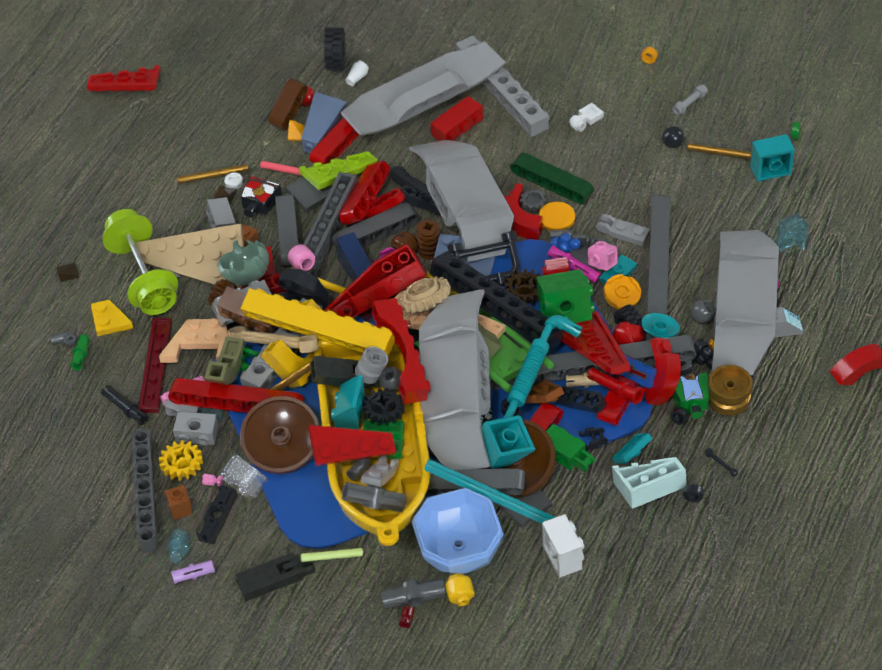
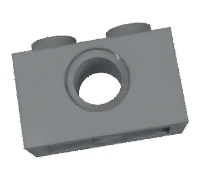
(196, 427)

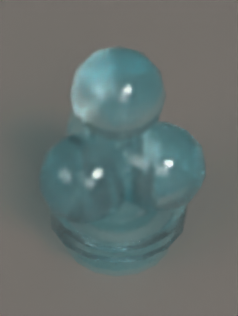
(178, 545)

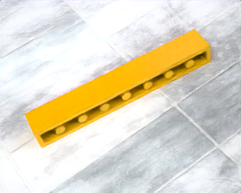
(312, 321)

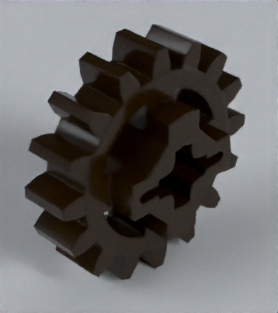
(524, 285)

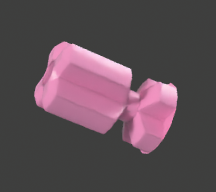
(211, 480)

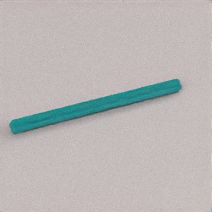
(487, 491)

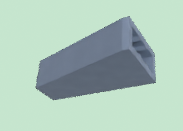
(322, 118)

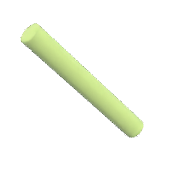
(331, 554)

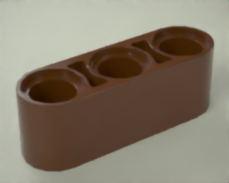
(288, 104)

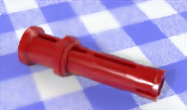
(622, 388)

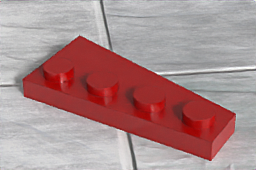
(125, 80)
(340, 445)

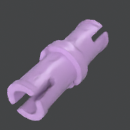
(207, 567)

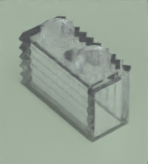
(244, 476)

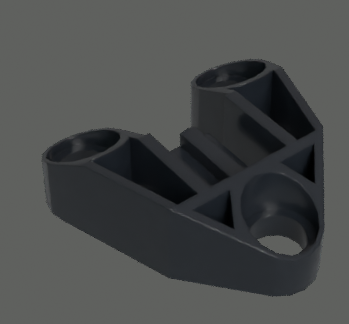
(302, 285)

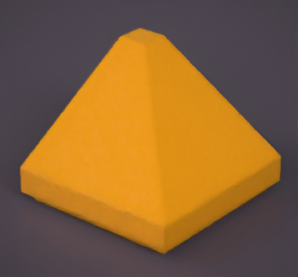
(295, 131)

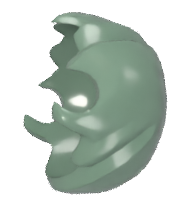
(244, 263)

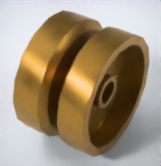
(729, 389)

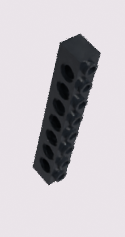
(496, 299)

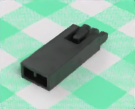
(334, 371)
(267, 576)

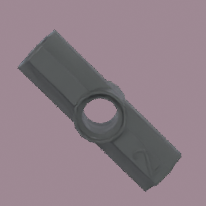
(373, 497)
(413, 593)

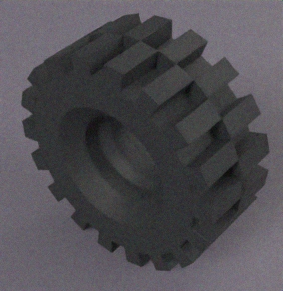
(334, 48)

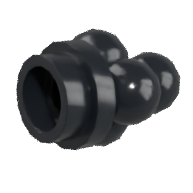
(703, 353)

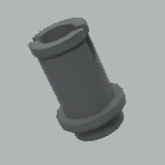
(553, 233)
(358, 468)

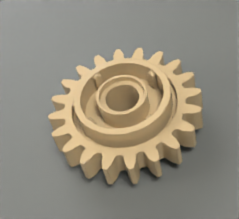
(424, 294)

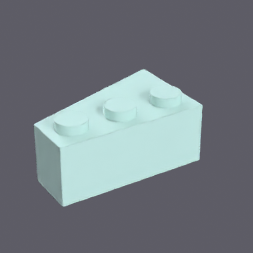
(649, 481)

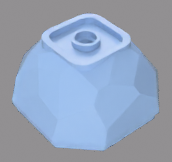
(455, 520)

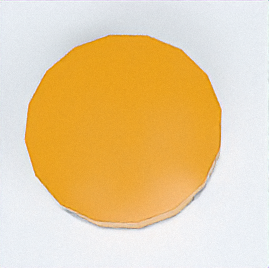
(557, 216)
(622, 291)

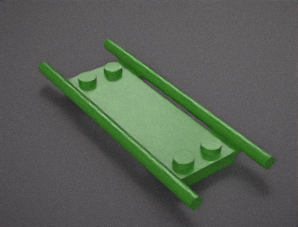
(509, 358)

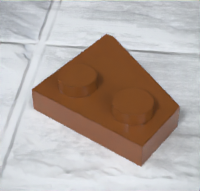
(544, 392)

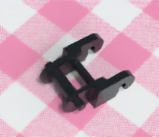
(592, 433)

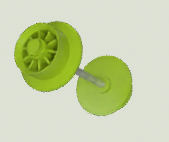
(154, 289)

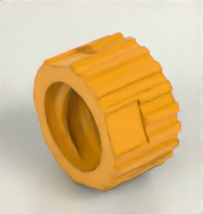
(647, 59)

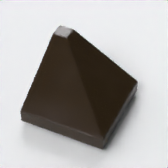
(224, 192)
(67, 272)

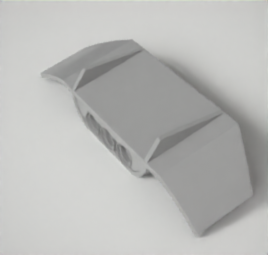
(422, 88)
(466, 194)
(745, 299)
(459, 380)

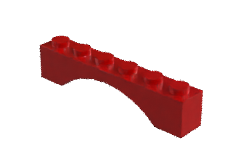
(412, 382)

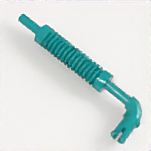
(535, 359)

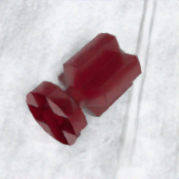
(407, 616)

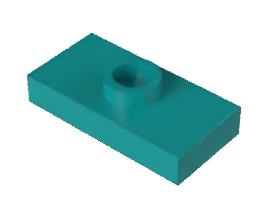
(625, 266)
(632, 448)

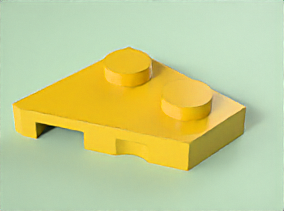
(109, 318)

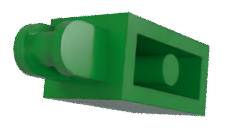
(569, 449)

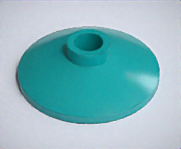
(660, 325)

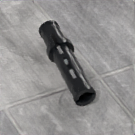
(130, 408)

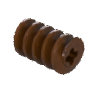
(428, 236)

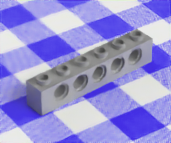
(259, 372)

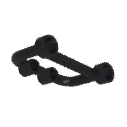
(508, 242)

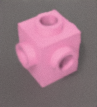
(602, 255)

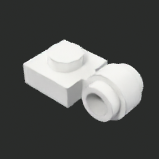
(588, 114)

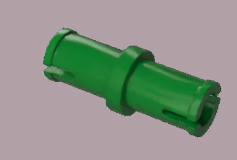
(80, 352)

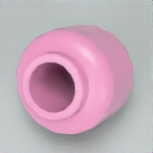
(301, 257)

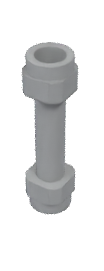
(680, 107)

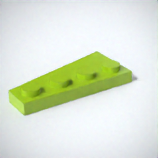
(325, 174)

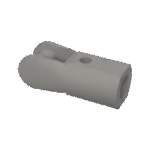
(172, 408)

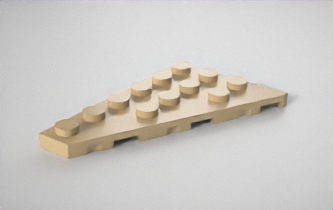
(192, 253)

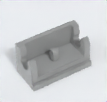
(219, 213)

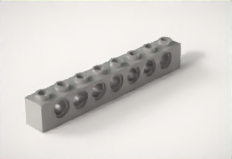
(512, 97)

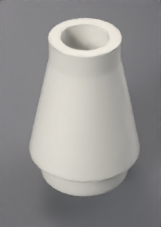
(356, 73)

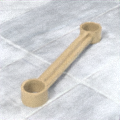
(305, 343)

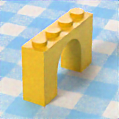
(284, 360)

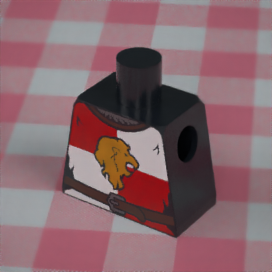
(259, 196)

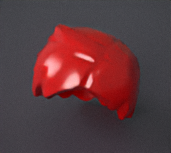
(628, 333)

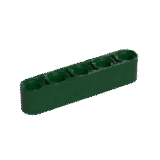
(552, 178)

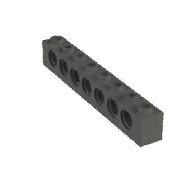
(328, 221)

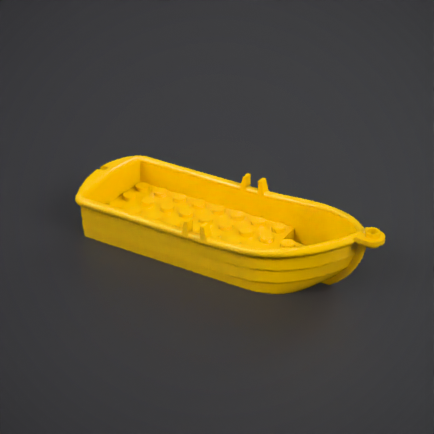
(410, 476)

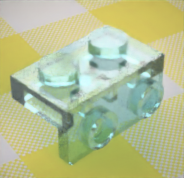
(792, 231)

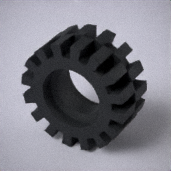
(629, 314)

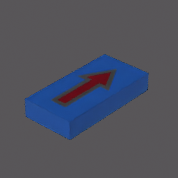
(640, 372)

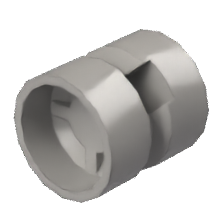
(371, 364)

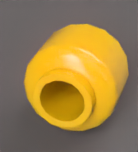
(459, 589)

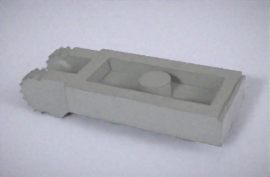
(623, 230)
(380, 472)

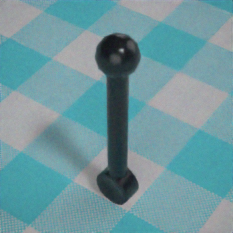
(709, 453)

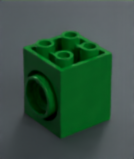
(566, 295)

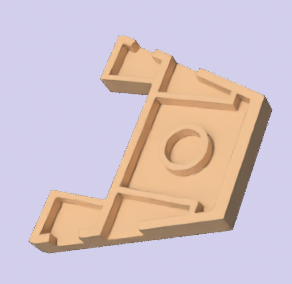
(195, 335)

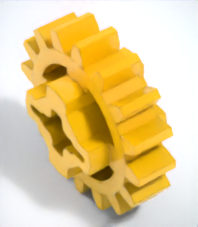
(181, 460)

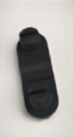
(402, 177)

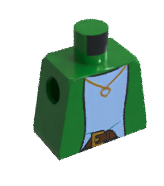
(692, 394)

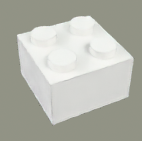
(562, 545)

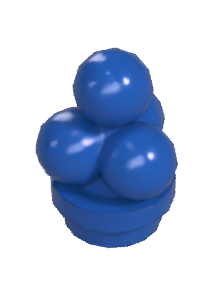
(565, 242)

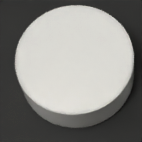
(233, 180)

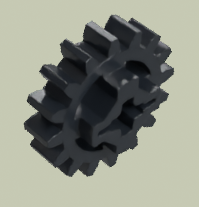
(383, 407)

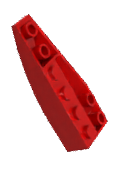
(379, 282)

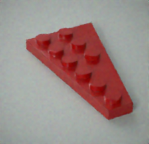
(598, 345)

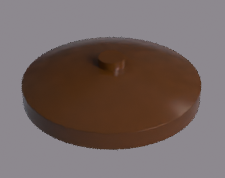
(278, 435)
(538, 464)

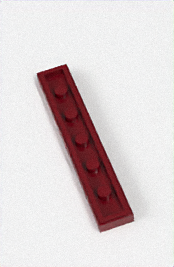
(154, 370)

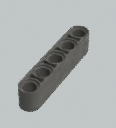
(286, 225)
(381, 225)
(504, 480)

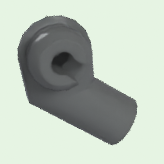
(64, 337)

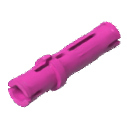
(593, 275)

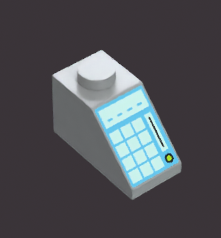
(787, 323)

